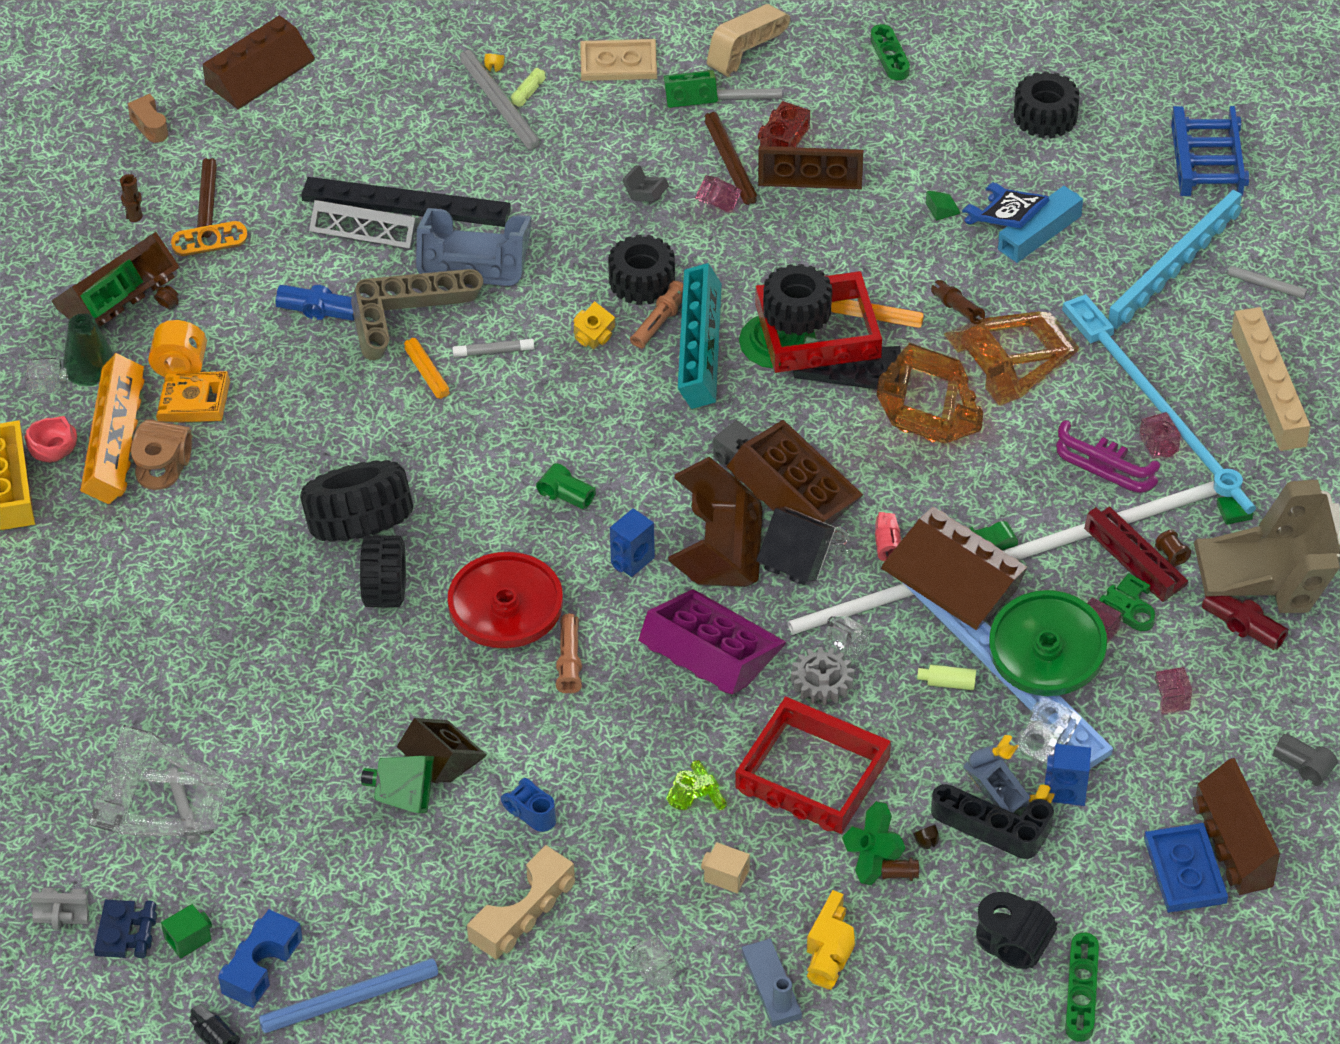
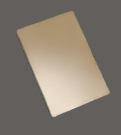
(618, 59)

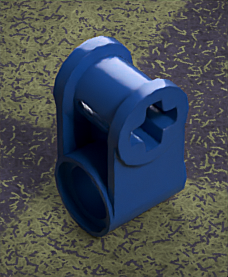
(531, 805)

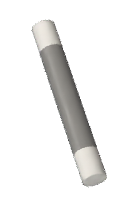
(490, 348)

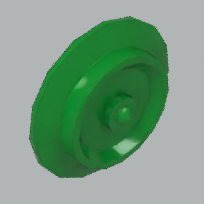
(754, 345)

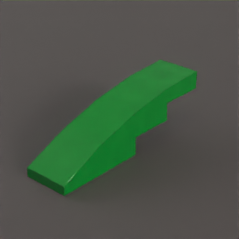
(111, 288)

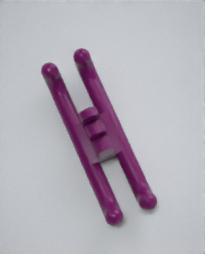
(1105, 461)

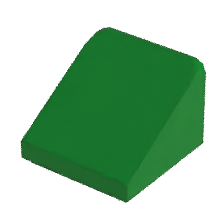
(941, 205)

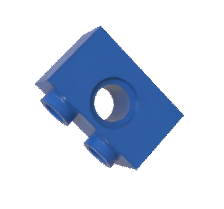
(632, 542)

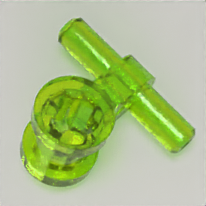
(694, 785)

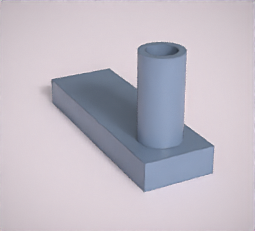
(771, 982)

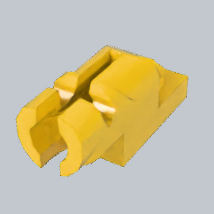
(829, 943)

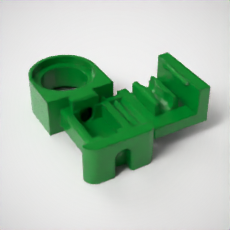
(1127, 596)

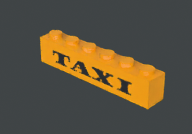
(112, 429)

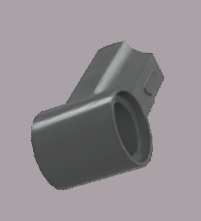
(1311, 762)

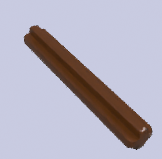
(207, 194)

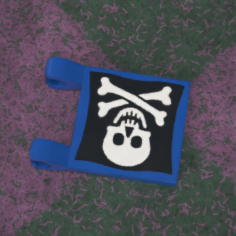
(1007, 207)

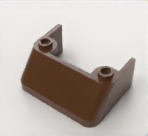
(731, 528)

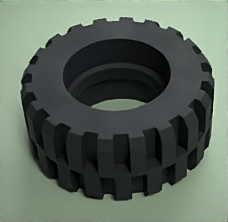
(356, 500)

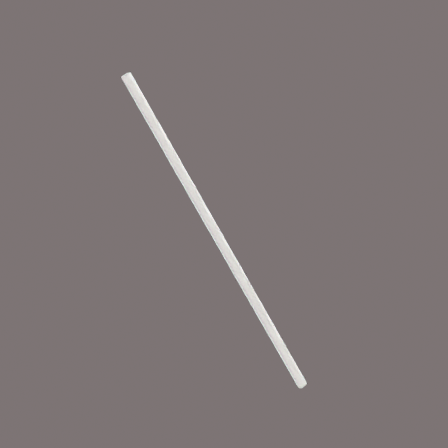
(1019, 552)

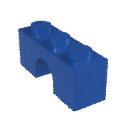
(270, 937)

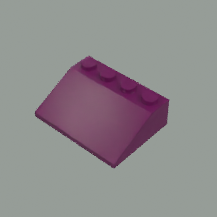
(709, 640)

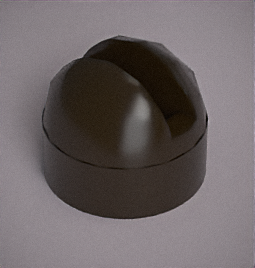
(927, 837)

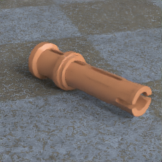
(665, 307)
(569, 663)

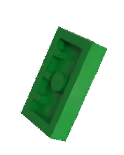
(690, 88)

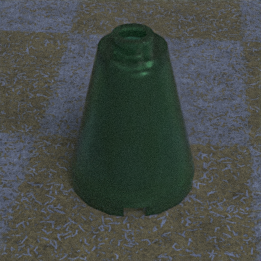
(85, 350)

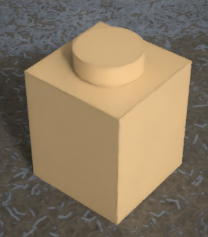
(726, 867)

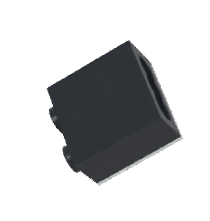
(795, 545)

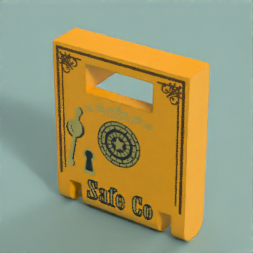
(186, 397)

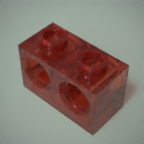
(785, 126)

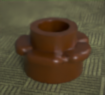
(166, 297)

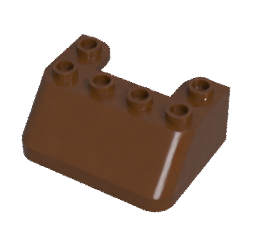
(150, 260)

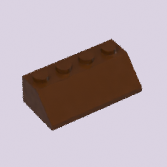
(257, 62)
(810, 167)
(1237, 829)

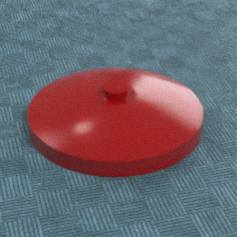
(505, 600)

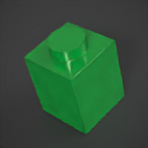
(187, 930)

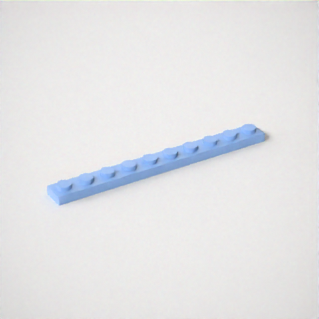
(978, 643)

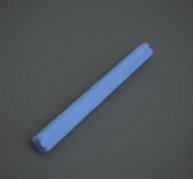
(348, 995)

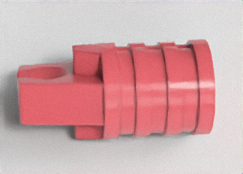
(886, 534)

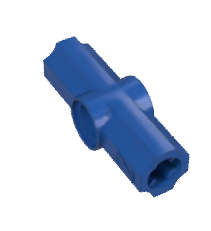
(315, 302)

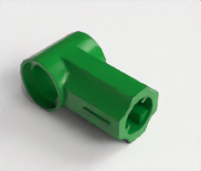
(560, 483)

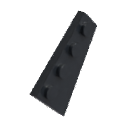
(857, 374)

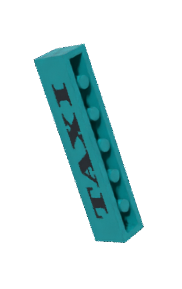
(699, 336)

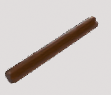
(730, 158)

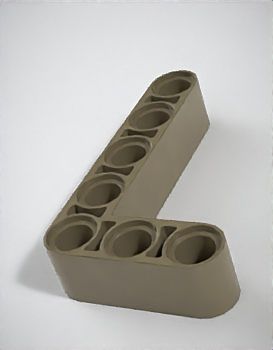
(405, 298)

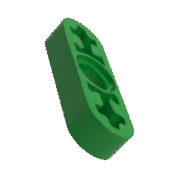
(890, 44)

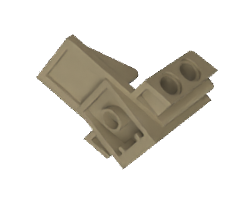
(1290, 560)

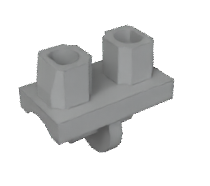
(60, 907)

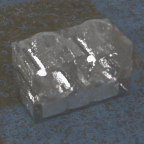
(1038, 728)

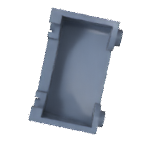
(494, 255)

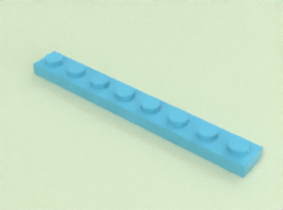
(1174, 259)

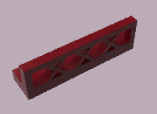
(1130, 555)

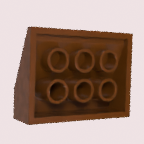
(792, 474)
(955, 568)

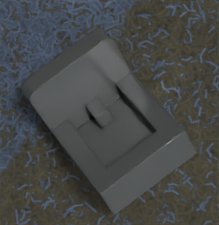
(642, 187)

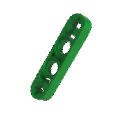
(1082, 987)

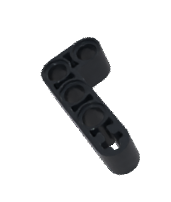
(992, 822)

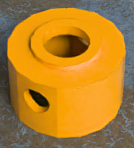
(172, 350)

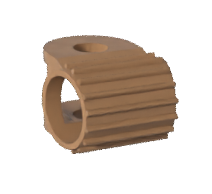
(158, 447)

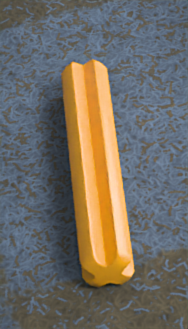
(426, 368)

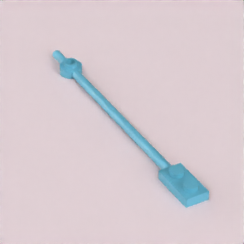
(1097, 327)

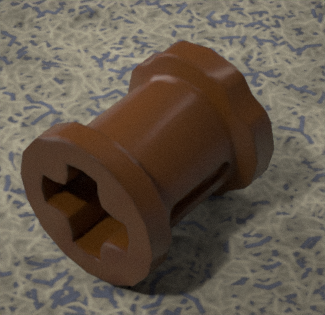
(1172, 547)

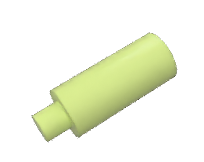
(948, 677)

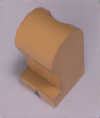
(147, 119)

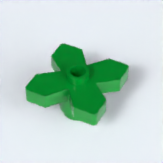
(873, 843)

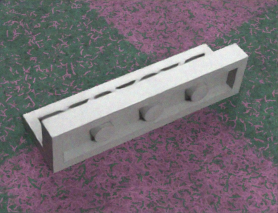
(364, 214)

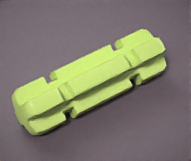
(528, 87)

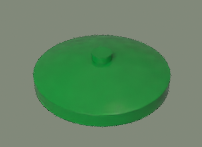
(1048, 643)

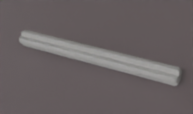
(499, 99)

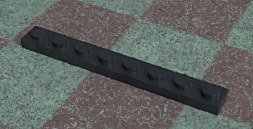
(405, 201)

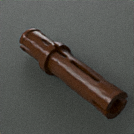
(953, 298)

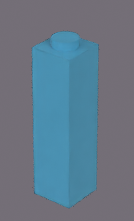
(1052, 218)

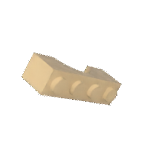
(498, 928)

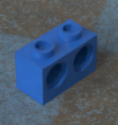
(1068, 774)

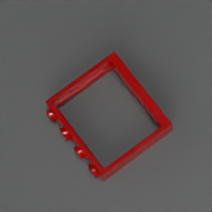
(830, 352)
(824, 727)

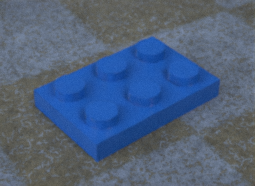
(1185, 867)

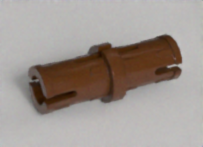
(131, 198)

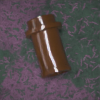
(900, 869)

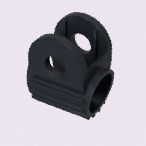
(1016, 937)

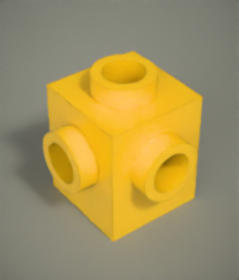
(593, 326)

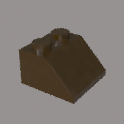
(449, 746)

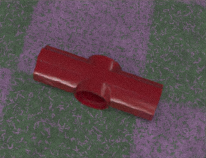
(1246, 619)

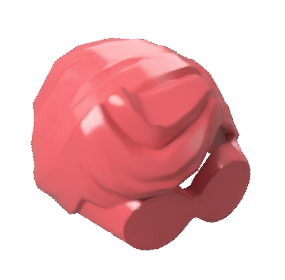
(51, 439)

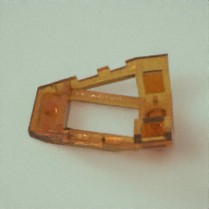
(998, 365)
(952, 425)

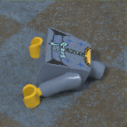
(998, 781)

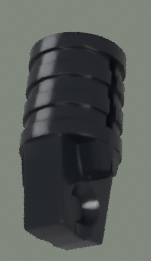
(211, 1027)

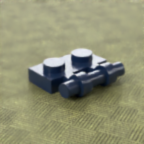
(116, 925)

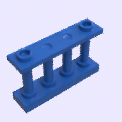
(1186, 161)

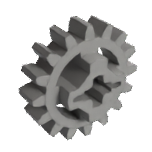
(822, 675)

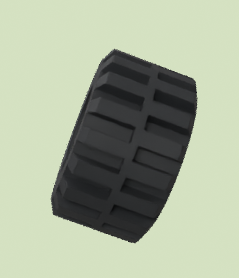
(1046, 104)
(641, 268)
(797, 299)
(382, 571)

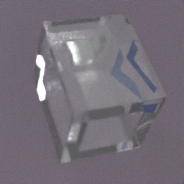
(45, 376)

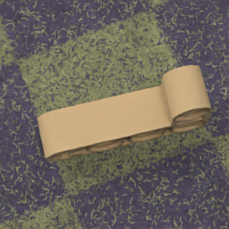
(744, 33)

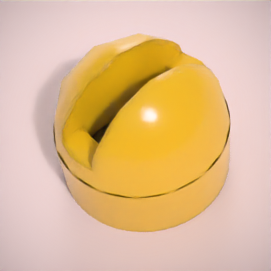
(494, 59)

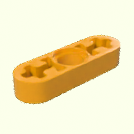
(226, 227)

